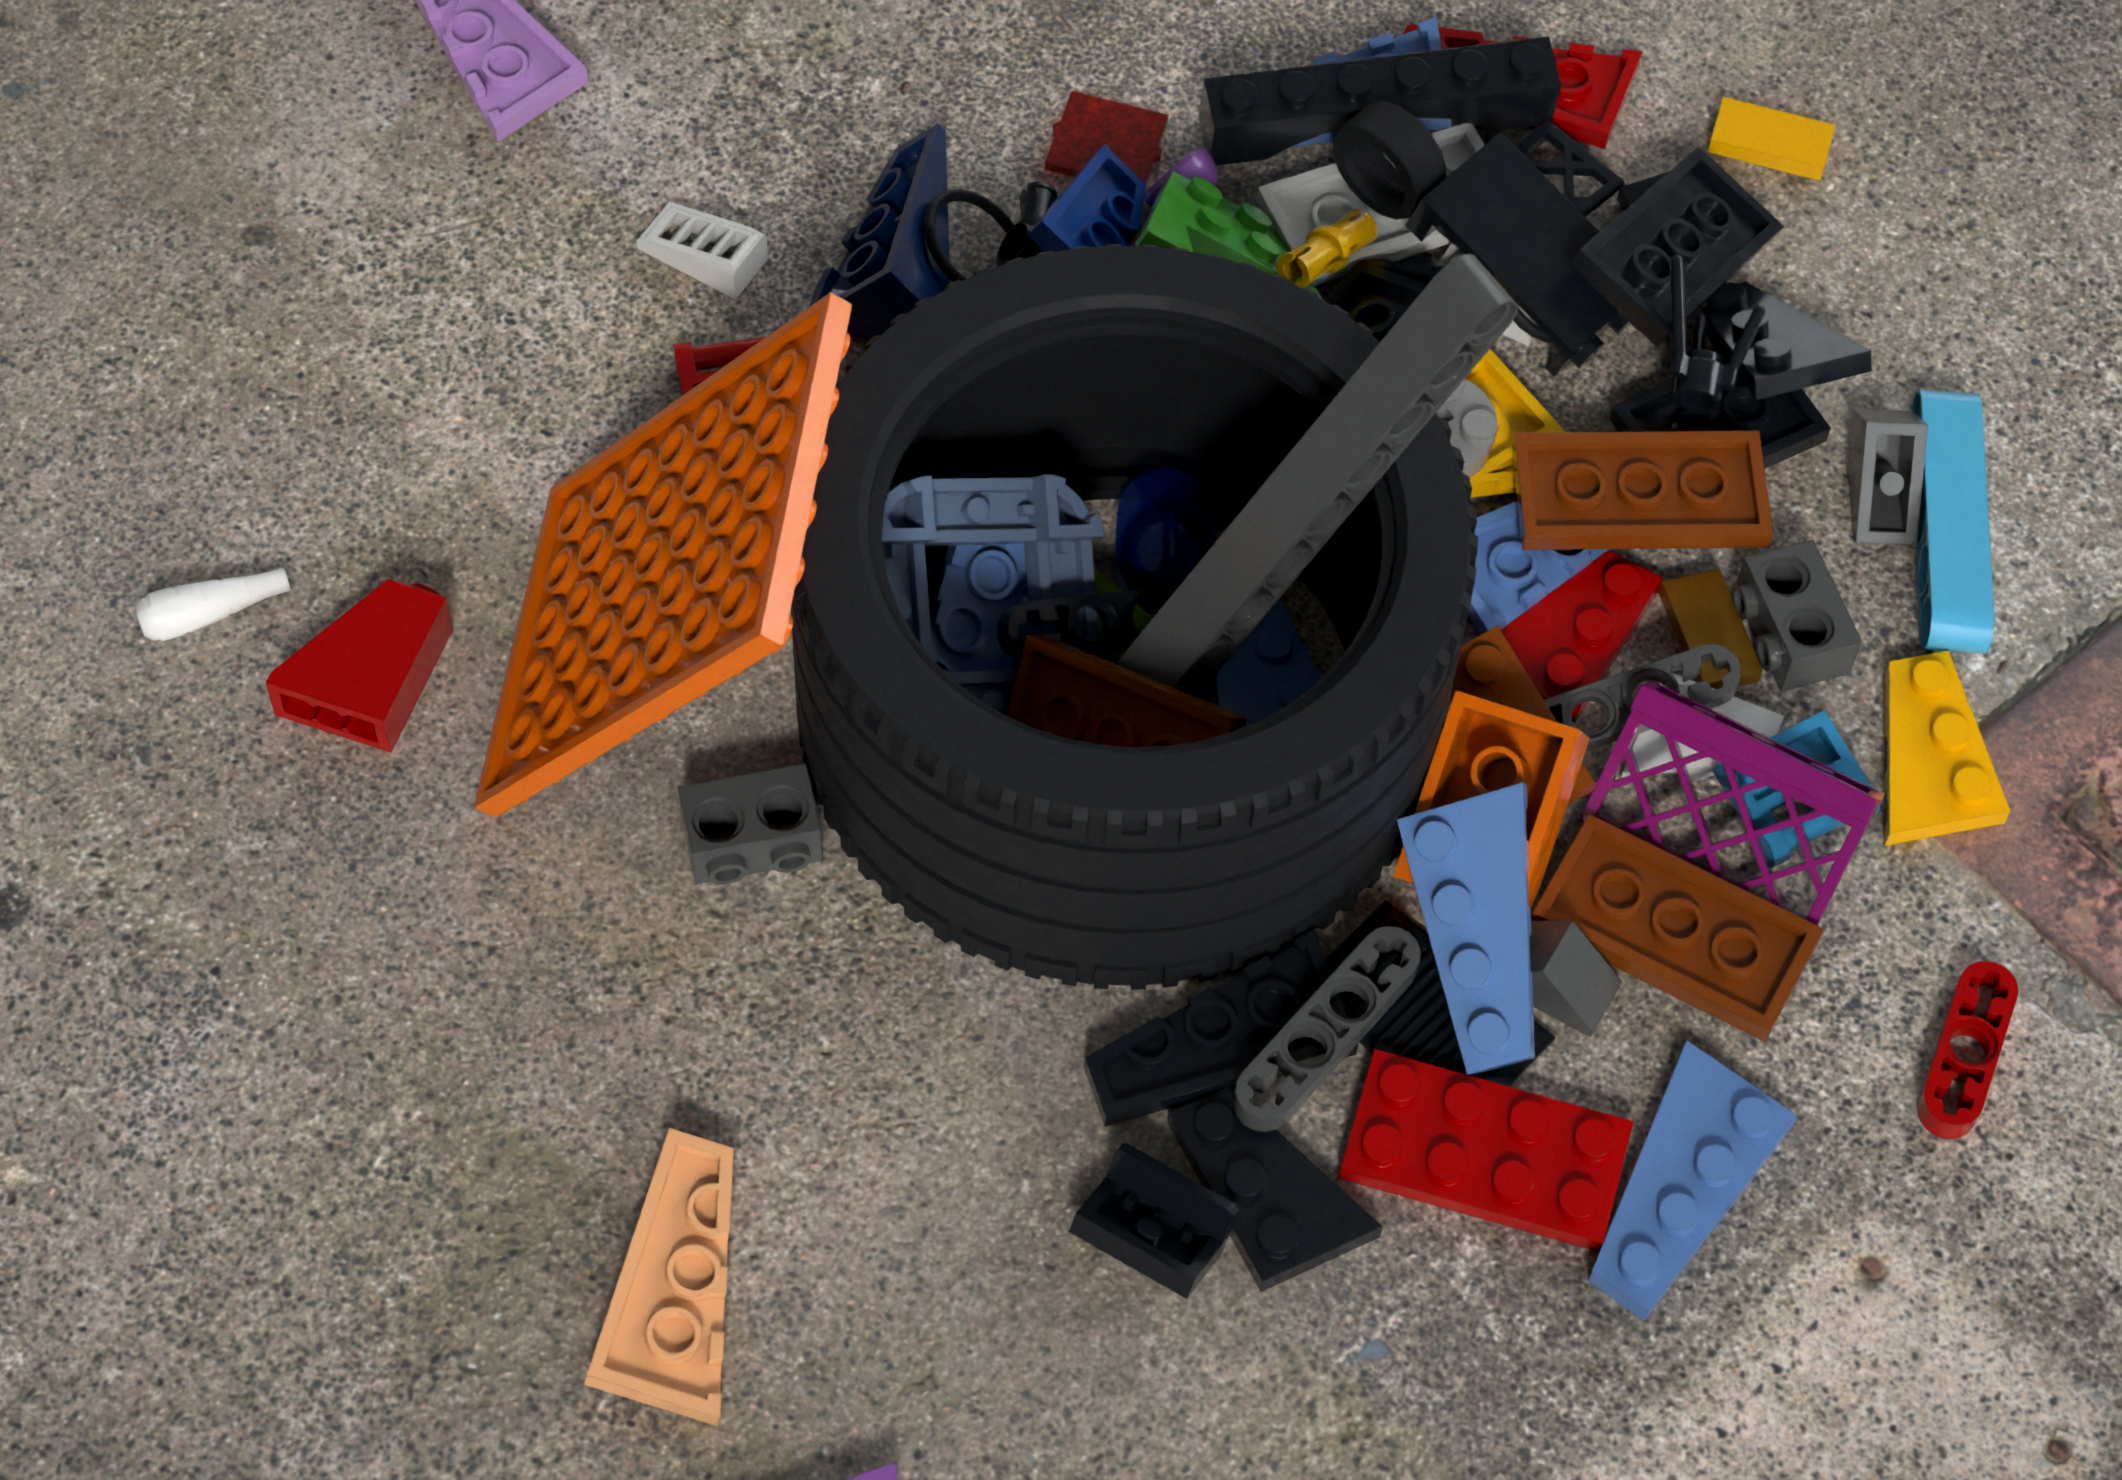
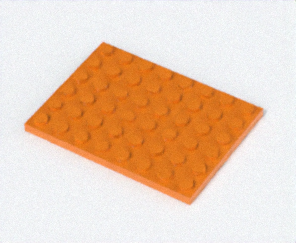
(668, 560)

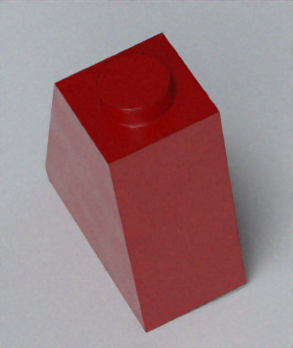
(366, 666)

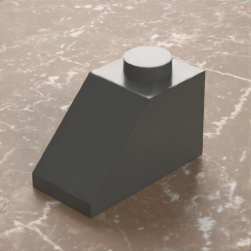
(1886, 475)

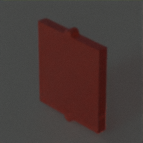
(1094, 121)

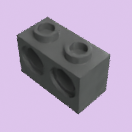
(1807, 612)
(747, 808)

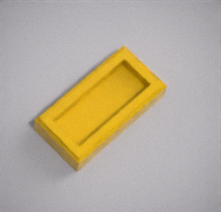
(1771, 138)

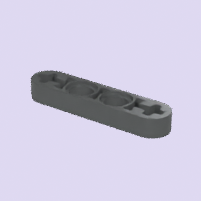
(1617, 691)
(1321, 1023)

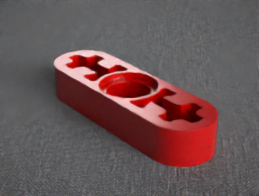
(1947, 1066)

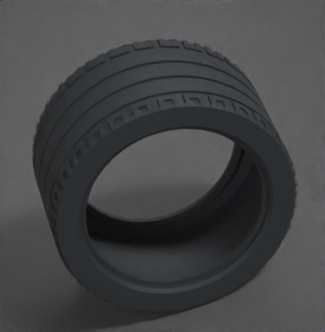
(1078, 849)

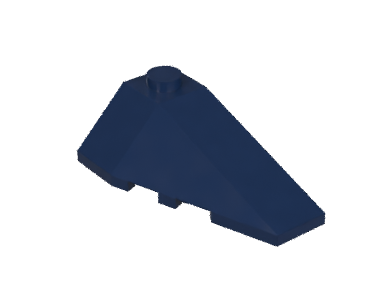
(888, 251)

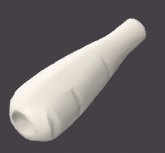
(192, 606)

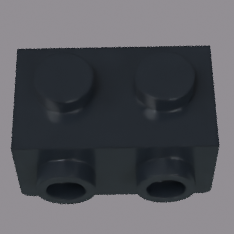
(1156, 1220)

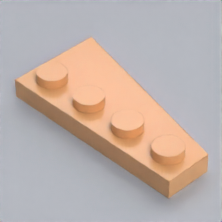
(668, 1306)

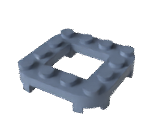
(991, 512)

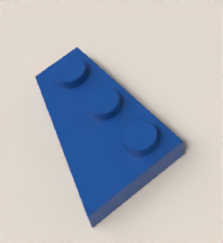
(1095, 208)

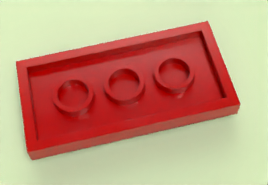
(1486, 1150)

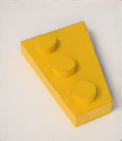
(1936, 757)

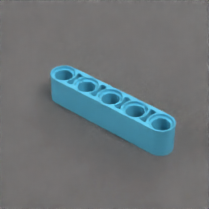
(1954, 526)

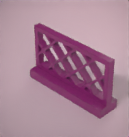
(1754, 756)

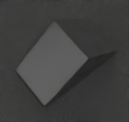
(1569, 975)

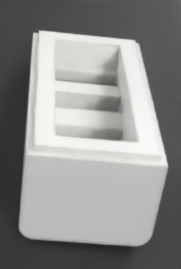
(726, 275)

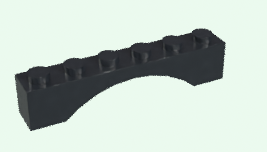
(1483, 85)

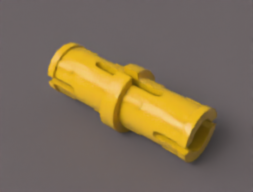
(1327, 248)

